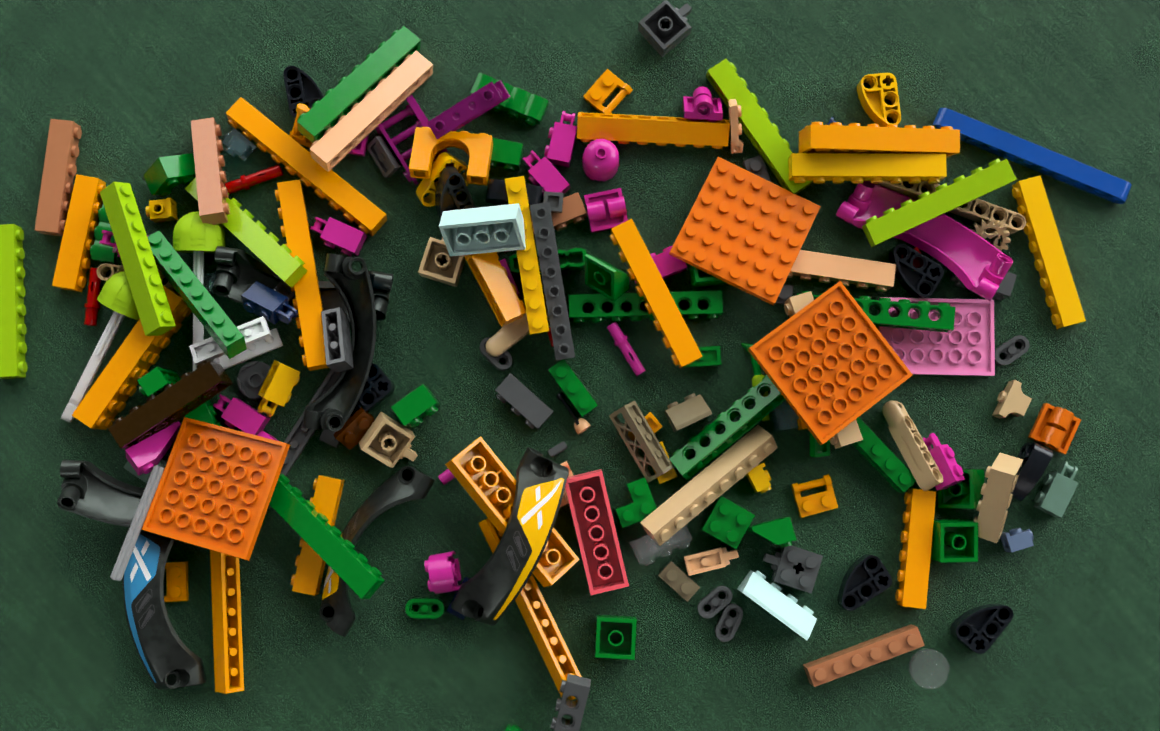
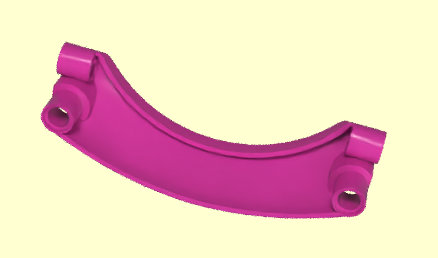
(962, 251)

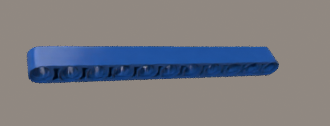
(1034, 156)

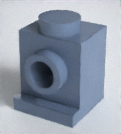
(1017, 539)

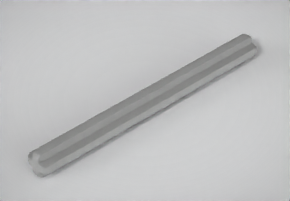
(137, 524)

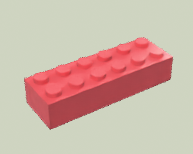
(596, 532)

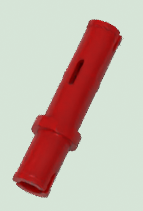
(246, 182)
(92, 305)

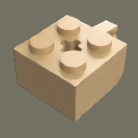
(432, 269)
(388, 451)

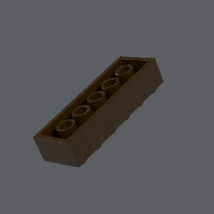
(171, 404)

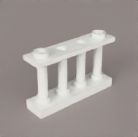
(257, 339)

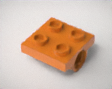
(1054, 428)

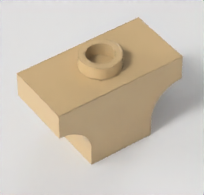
(1012, 401)

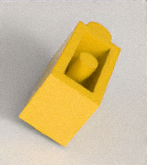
(277, 387)

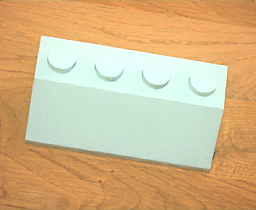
(483, 230)
(777, 604)

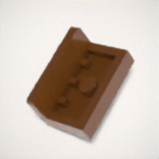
(354, 428)

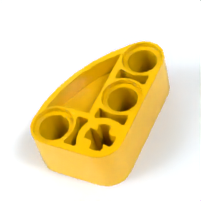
(873, 99)
(429, 186)

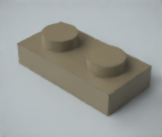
(678, 581)

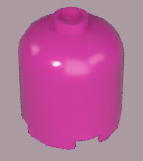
(600, 160)

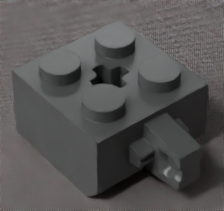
(665, 16)
(783, 567)

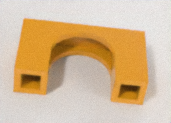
(477, 146)

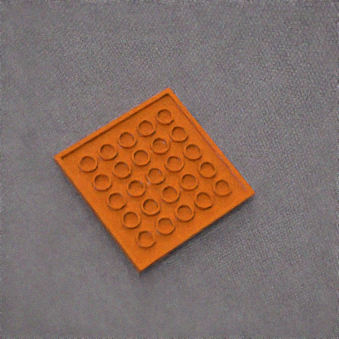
(745, 230)
(830, 362)
(216, 488)

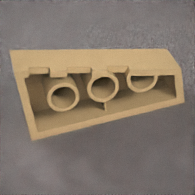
(997, 496)

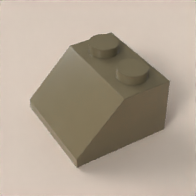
(687, 412)

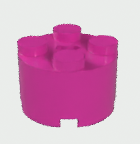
(443, 572)

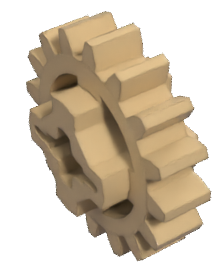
(993, 233)

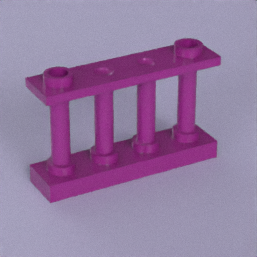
(411, 109)
(469, 109)

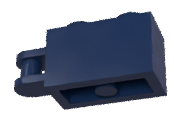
(268, 303)

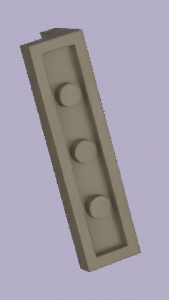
(644, 439)

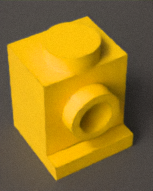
(167, 213)
(759, 479)

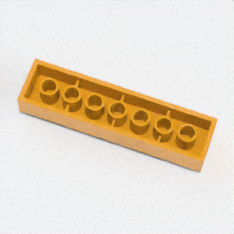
(876, 139)
(125, 368)
(494, 493)

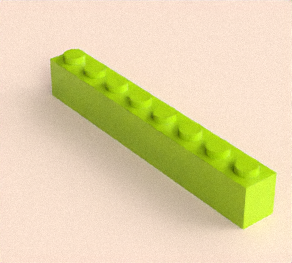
(755, 123)
(937, 203)
(259, 242)
(137, 259)
(12, 303)

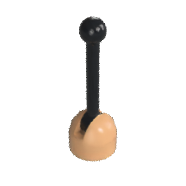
(580, 424)

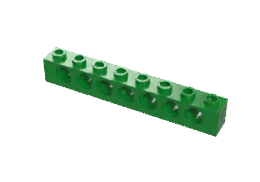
(576, 303)
(945, 314)
(733, 430)

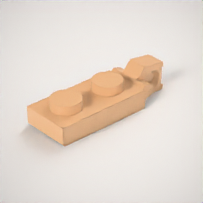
(736, 144)
(709, 560)

